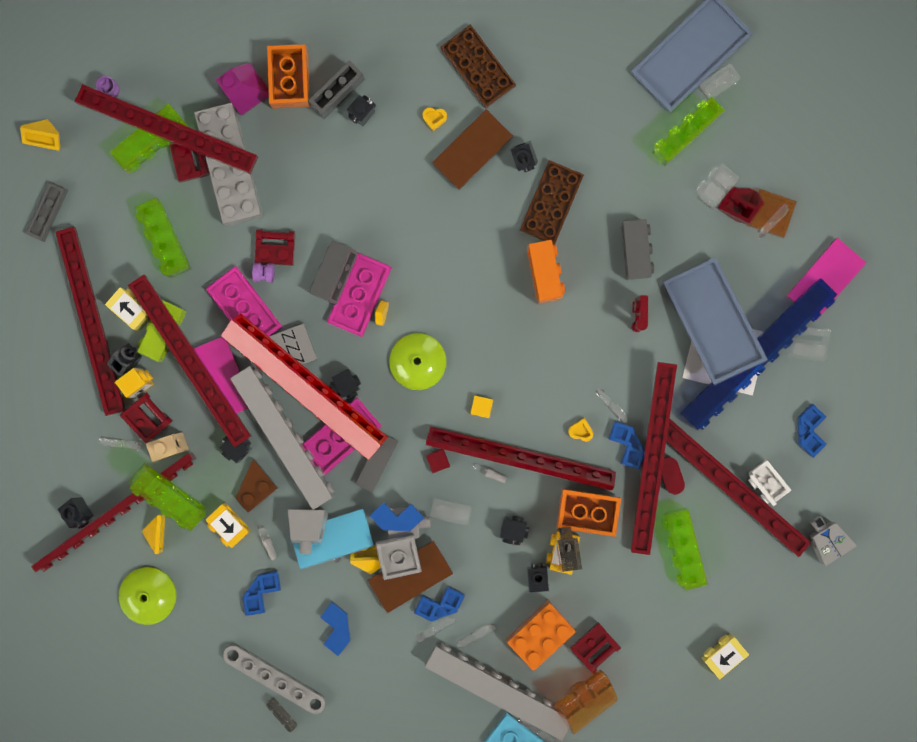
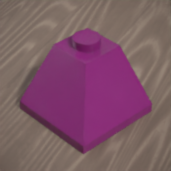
(243, 87)

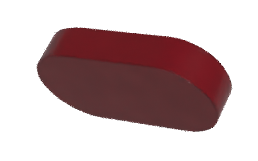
(672, 476)

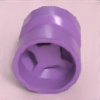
(106, 83)
(263, 272)

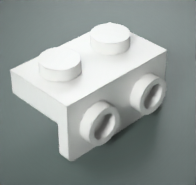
(769, 482)

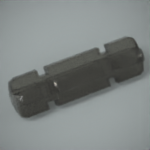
(280, 713)

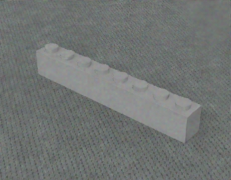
(283, 437)
(497, 690)

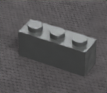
(336, 89)
(637, 249)
(334, 272)

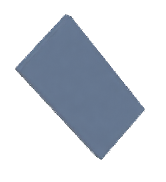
(691, 53)
(715, 321)

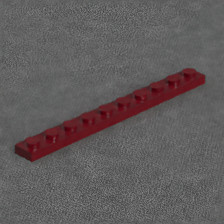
(166, 129)
(90, 320)
(189, 360)
(521, 458)
(653, 458)
(736, 490)
(107, 518)

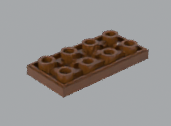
(478, 66)
(472, 149)
(551, 202)
(401, 589)

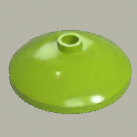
(431, 366)
(159, 591)

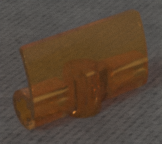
(586, 701)

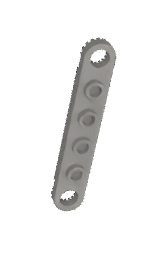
(274, 679)

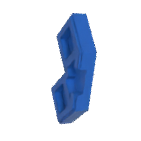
(807, 438)
(634, 450)
(388, 520)
(253, 597)
(433, 610)
(338, 619)

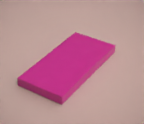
(835, 266)
(360, 295)
(237, 296)
(222, 366)
(330, 447)

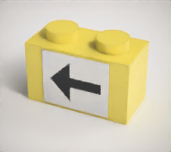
(128, 308)
(724, 655)

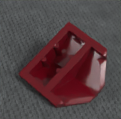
(741, 204)

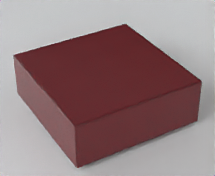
(438, 461)

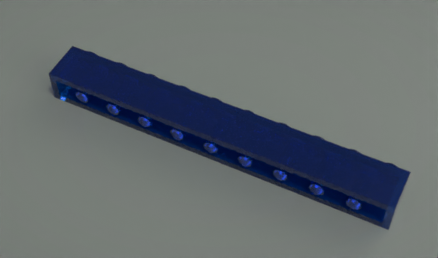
(772, 340)

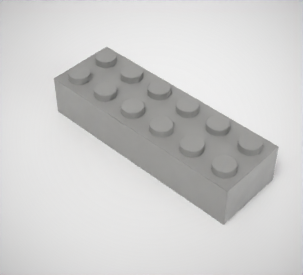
(233, 188)

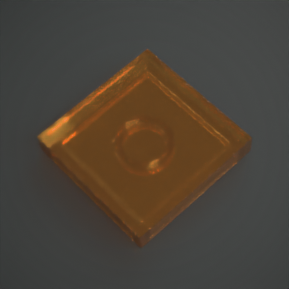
(771, 205)

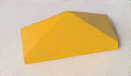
(40, 134)
(155, 533)
(366, 560)

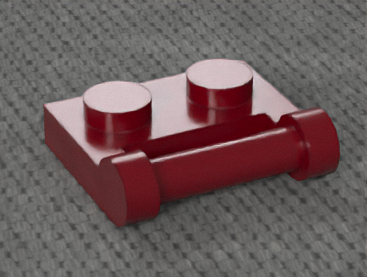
(185, 164)
(275, 253)
(640, 308)
(141, 422)
(591, 643)

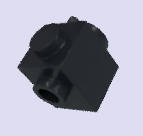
(361, 110)
(524, 156)
(124, 360)
(346, 384)
(235, 453)
(75, 513)
(514, 530)
(537, 577)

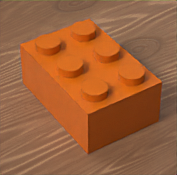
(288, 76)
(545, 271)
(588, 512)
(540, 635)

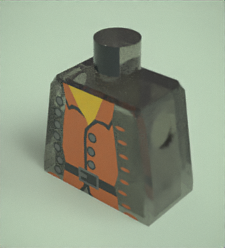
(568, 560)

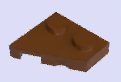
(255, 487)

